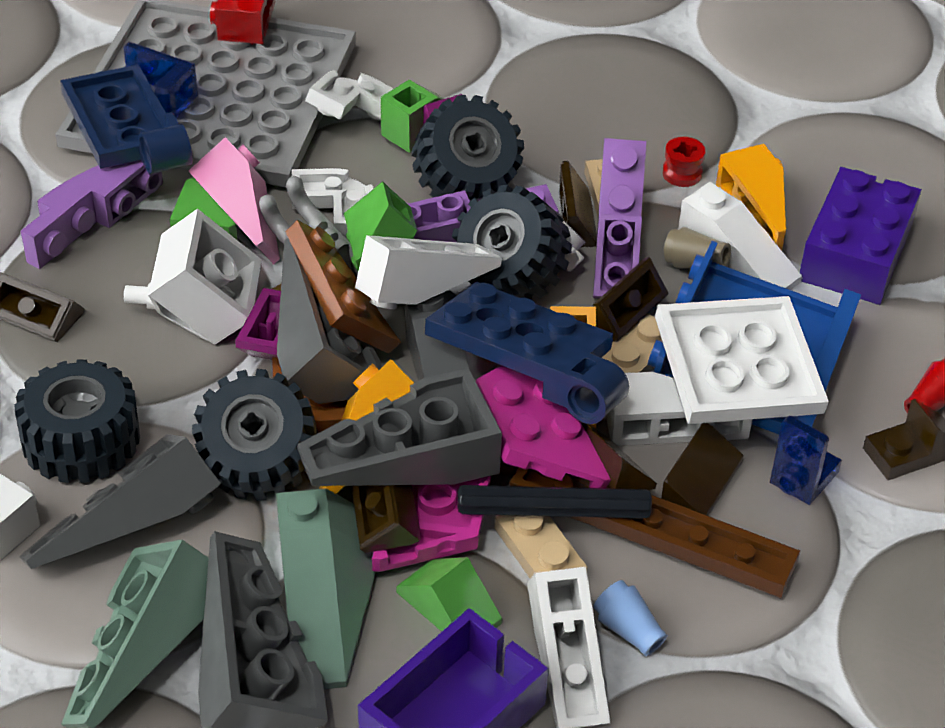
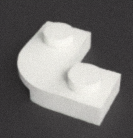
(338, 95)
(332, 190)

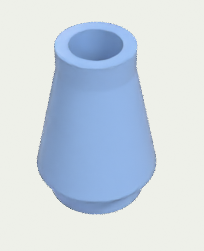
(627, 615)

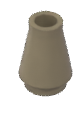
(684, 245)

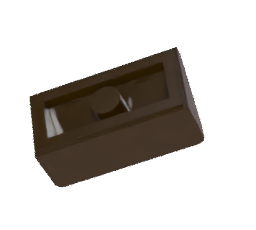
(576, 204)
(630, 299)
(36, 308)
(619, 466)
(702, 471)
(385, 516)

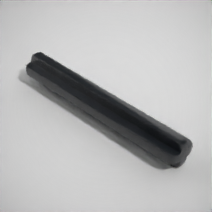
(554, 501)

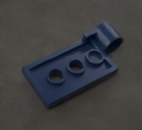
(126, 120)
(537, 344)

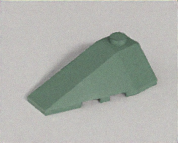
(324, 578)
(154, 609)

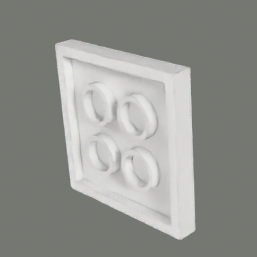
(740, 360)

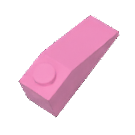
(237, 188)

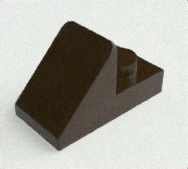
(910, 444)

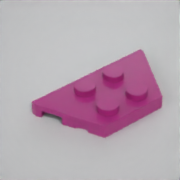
(538, 431)
(440, 525)

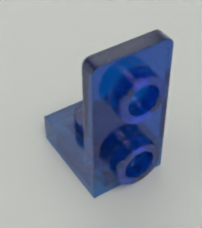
(172, 77)
(802, 461)

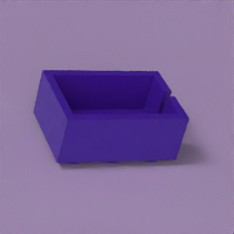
(859, 234)
(459, 683)

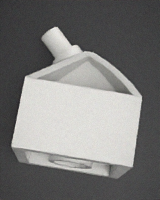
(201, 279)

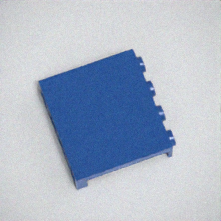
(820, 322)

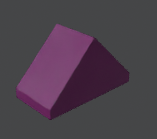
(260, 329)

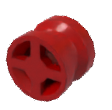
(683, 161)

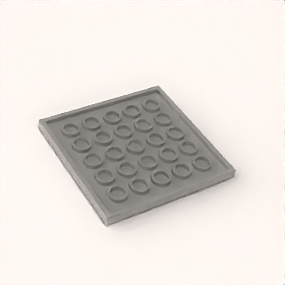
(244, 89)

